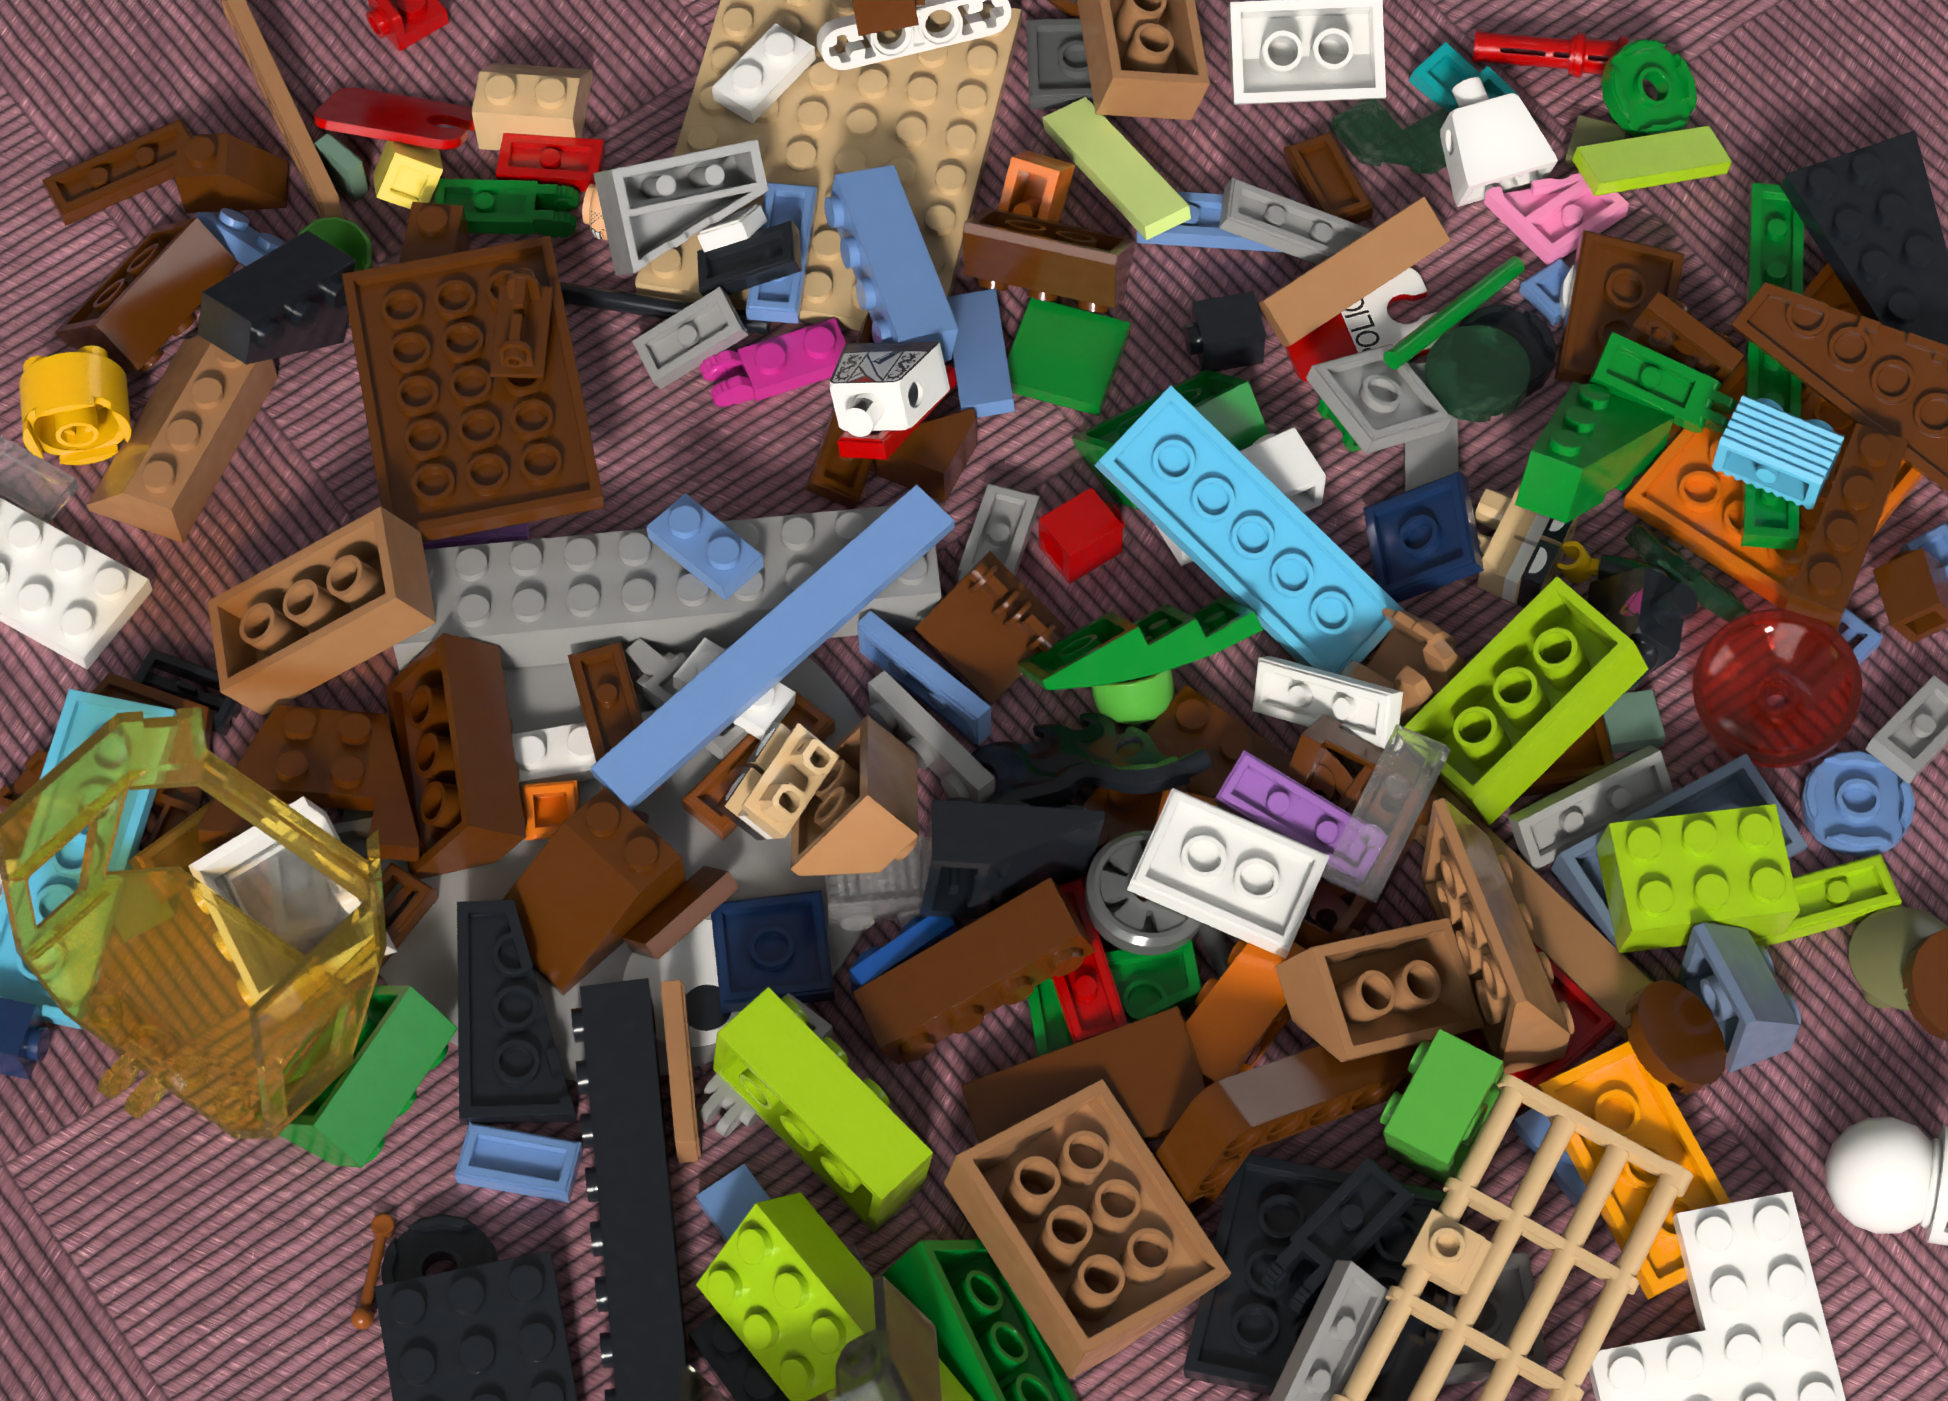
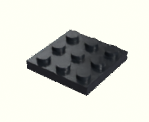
(478, 1334)

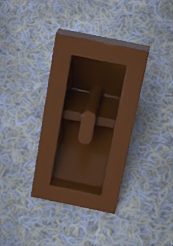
(933, 455)

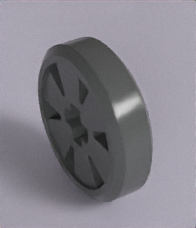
(1119, 914)

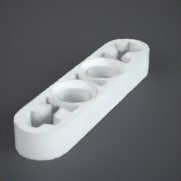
(913, 38)

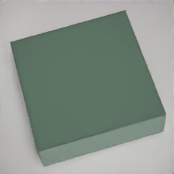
(343, 167)
(1634, 722)

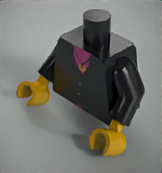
(1636, 600)

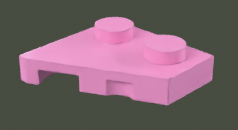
(1555, 213)

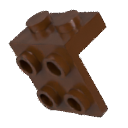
(1673, 332)

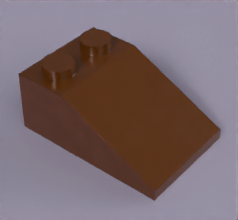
(592, 888)

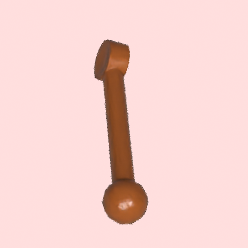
(383, 1229)

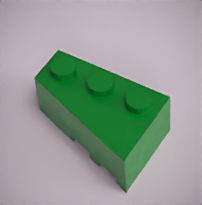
(1589, 450)

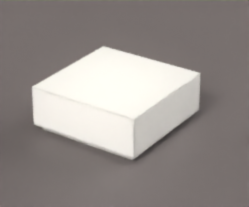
(733, 228)

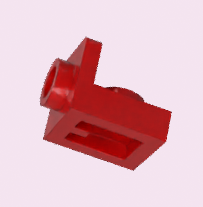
(406, 20)

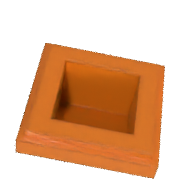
(548, 807)

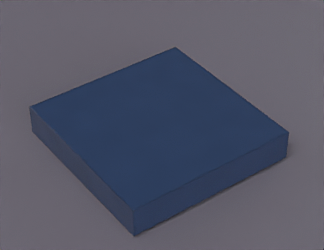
(1424, 538)
(772, 945)

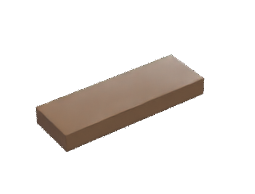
(680, 1071)

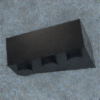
(280, 302)

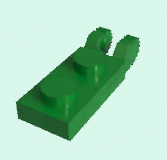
(511, 206)

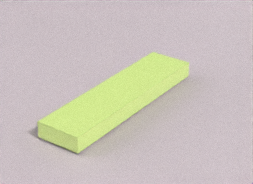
(1116, 168)

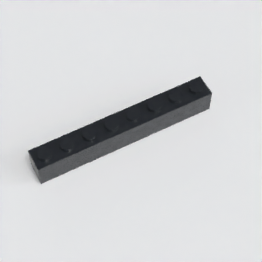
(632, 1191)

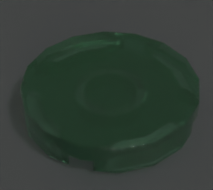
(1477, 372)

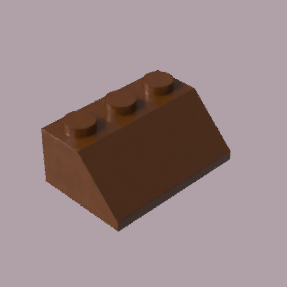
(1047, 258)
(150, 295)

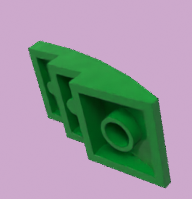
(1120, 650)

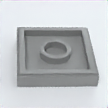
(1377, 402)

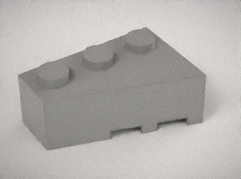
(673, 198)

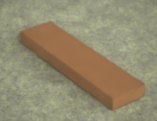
(1353, 272)

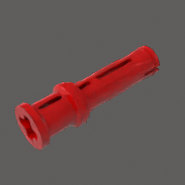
(1489, 49)

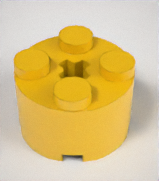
(74, 406)

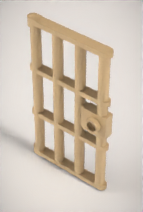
(1471, 1264)

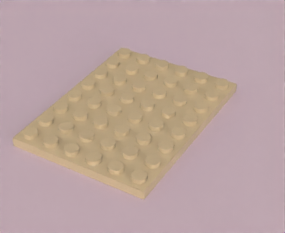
(916, 112)

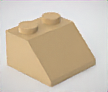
(529, 102)

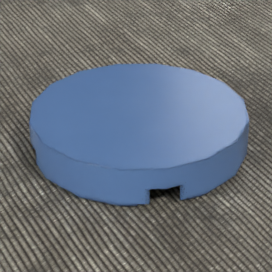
(1856, 804)

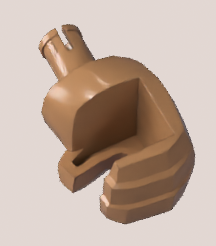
(1411, 659)

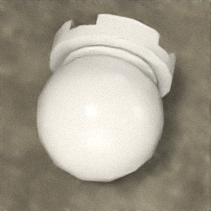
(1890, 1177)

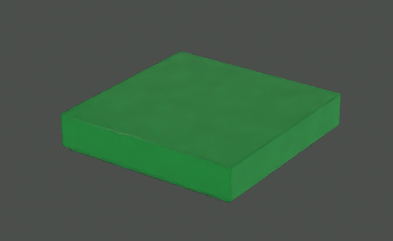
(1066, 355)

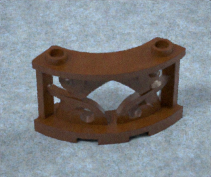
(1325, 775)

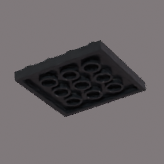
(1247, 1329)

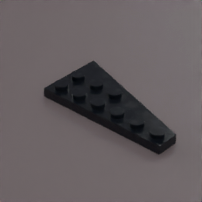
(1879, 232)

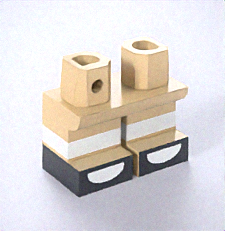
(1523, 549)
(779, 782)

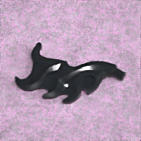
(1080, 758)

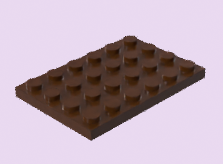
(444, 435)

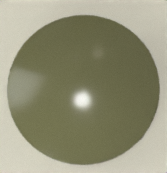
(1881, 950)

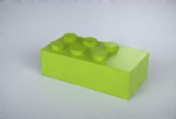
(1528, 698)
(822, 1107)

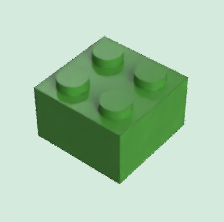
(1442, 1106)

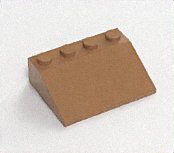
(1494, 939)
(1085, 1227)

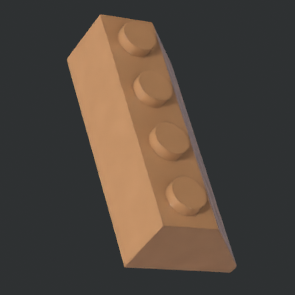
(183, 440)

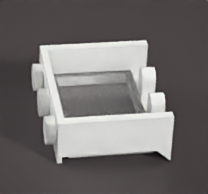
(278, 885)

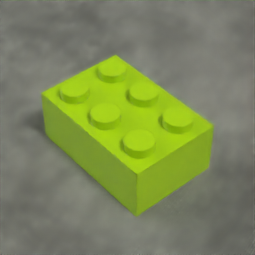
(1694, 871)

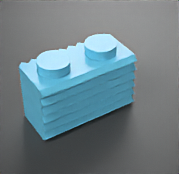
(1778, 451)

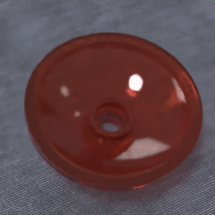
(1782, 656)

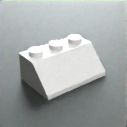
(1306, 50)

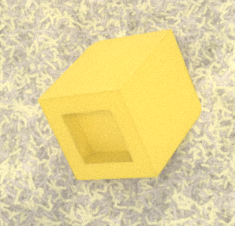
(407, 173)

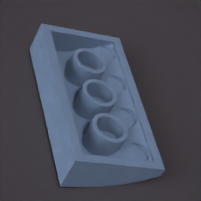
(1725, 788)

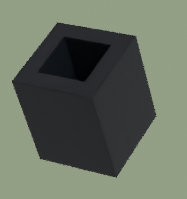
(1226, 332)

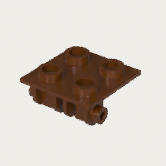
(990, 627)

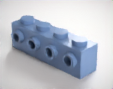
(889, 259)

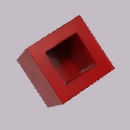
(1081, 534)

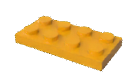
(1634, 1104)

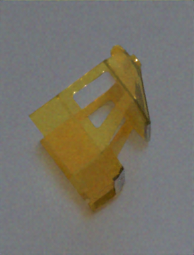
(171, 965)

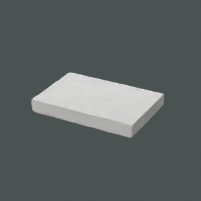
(1228, 873)

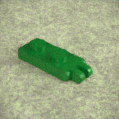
(1662, 385)

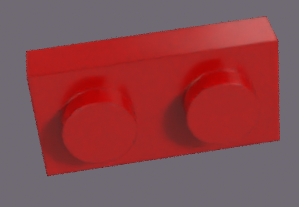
(550, 159)

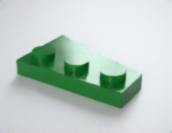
(1143, 984)

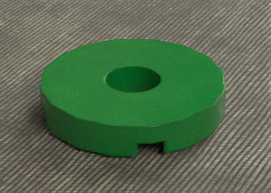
(1625, 93)

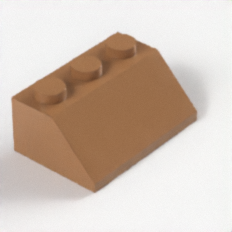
(862, 809)
(1381, 990)

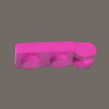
(775, 364)

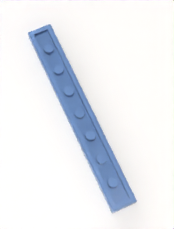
(772, 648)

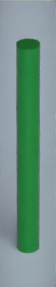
(1453, 312)

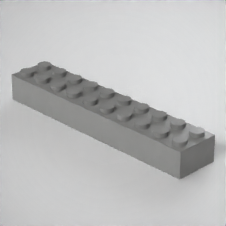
(619, 586)

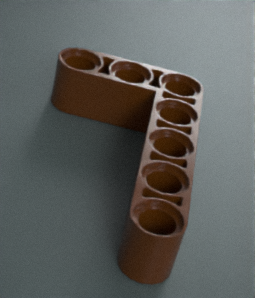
(1269, 1106)

